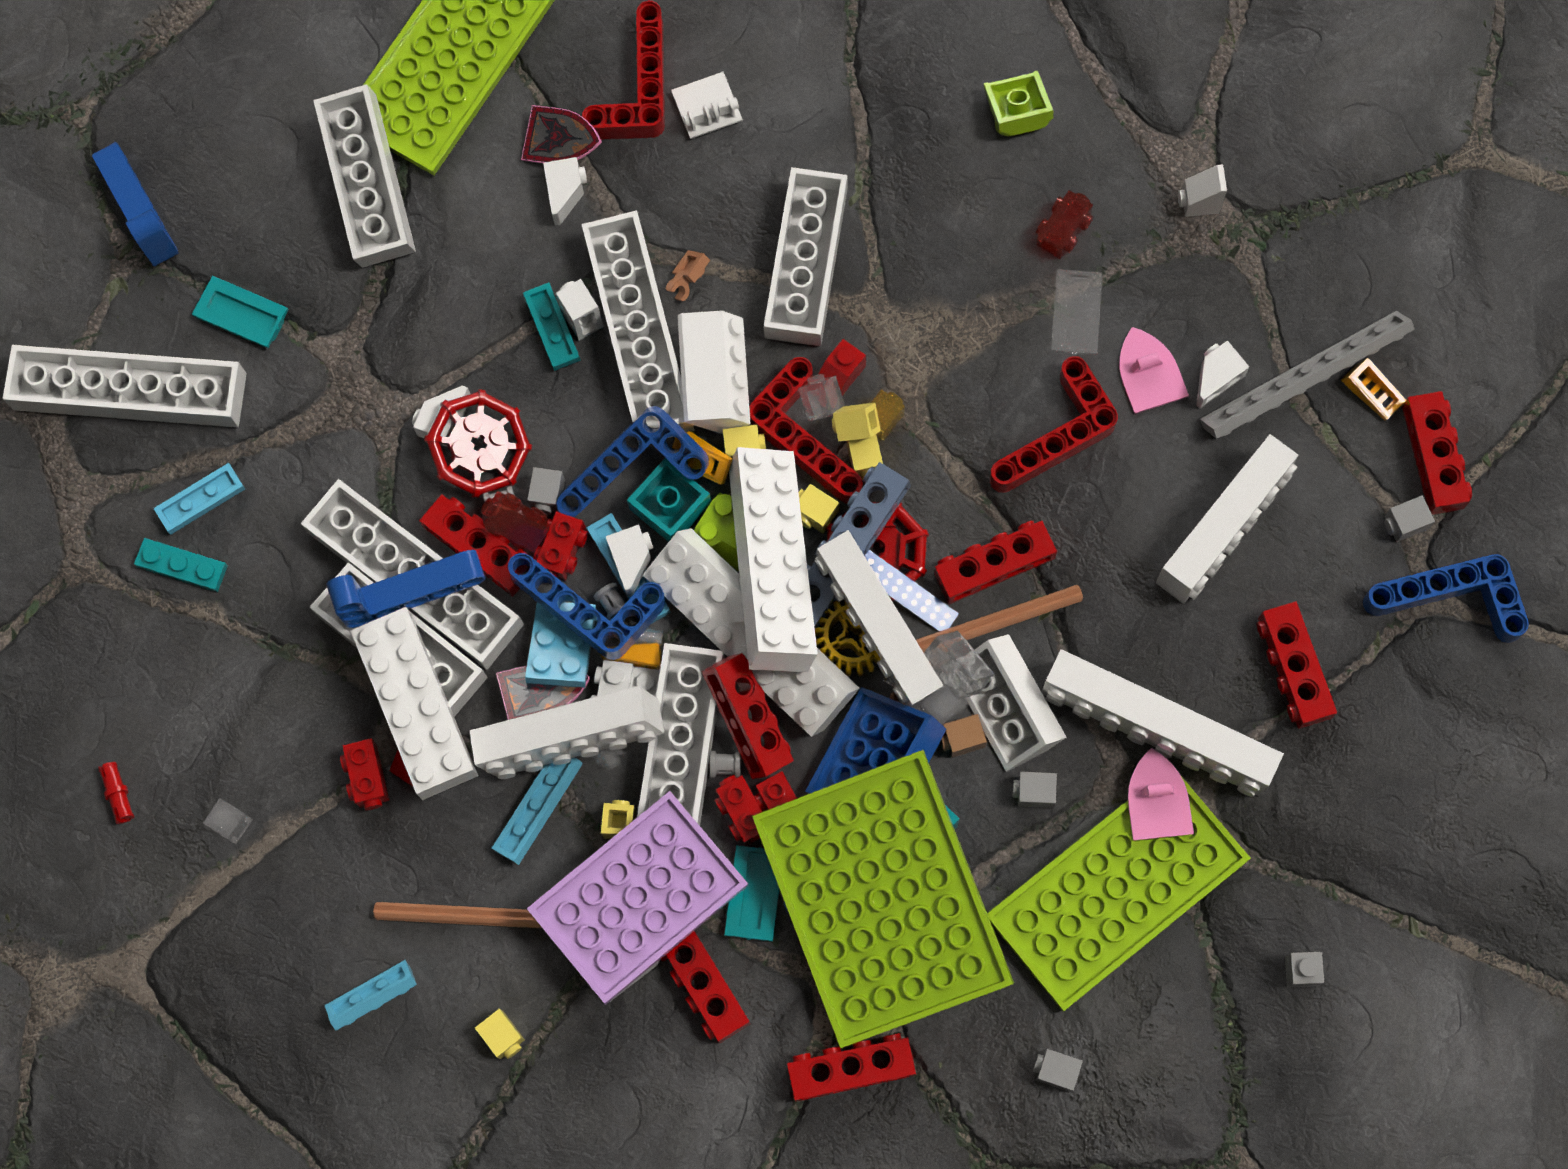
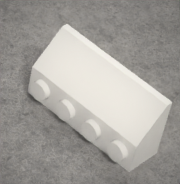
(713, 370)
(1013, 707)

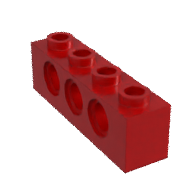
(1438, 496)
(438, 523)
(959, 587)
(1290, 621)
(734, 709)
(733, 1017)
(900, 1067)

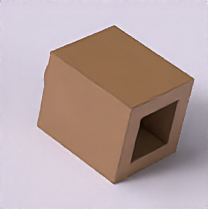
(963, 736)

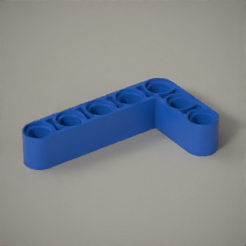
(140, 214)
(626, 455)
(1453, 587)
(409, 589)
(583, 611)

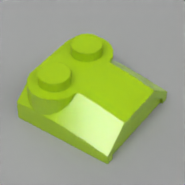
(1019, 104)
(718, 529)

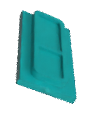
(240, 312)
(754, 909)

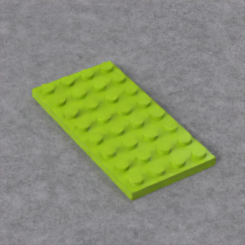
(446, 70)
(1111, 898)

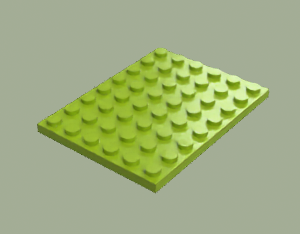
(882, 899)

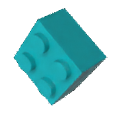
(669, 501)

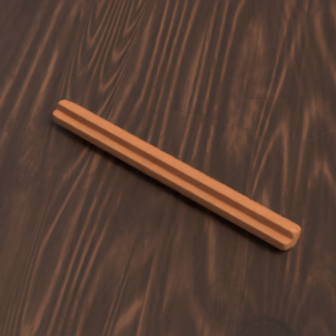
(1010, 615)
(454, 914)

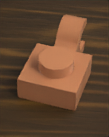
(688, 270)

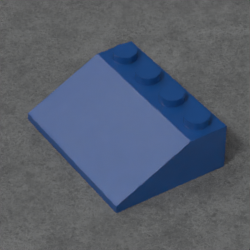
(874, 735)

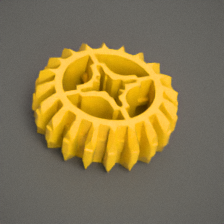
(841, 643)

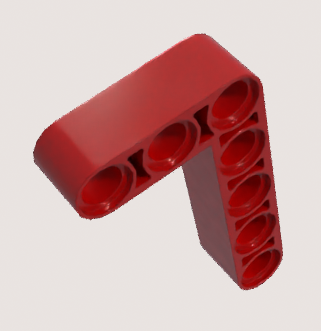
(646, 82)
(1062, 435)
(799, 437)

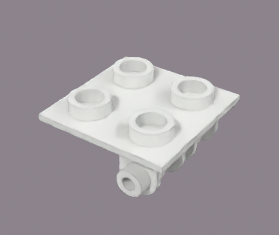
(707, 105)

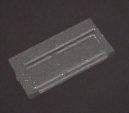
(1076, 312)

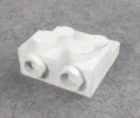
(620, 675)

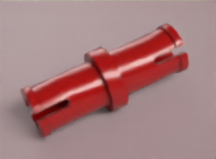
(116, 792)

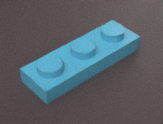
(199, 498)
(370, 995)

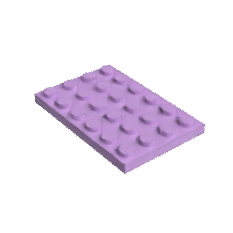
(637, 897)

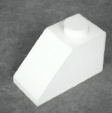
(564, 186)
(1203, 192)
(1219, 371)
(425, 417)
(630, 555)

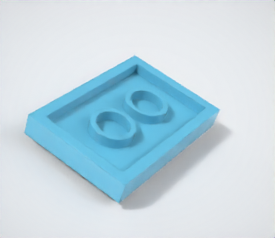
(557, 652)

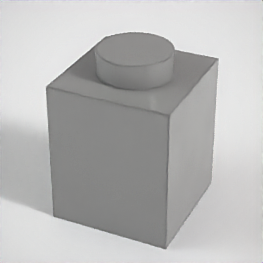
(545, 489)
(1408, 519)
(1035, 789)
(1304, 969)
(1057, 1070)

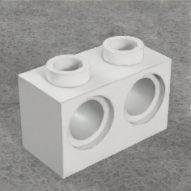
(579, 308)

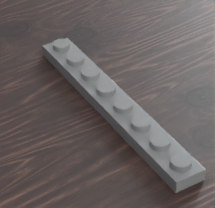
(1308, 373)

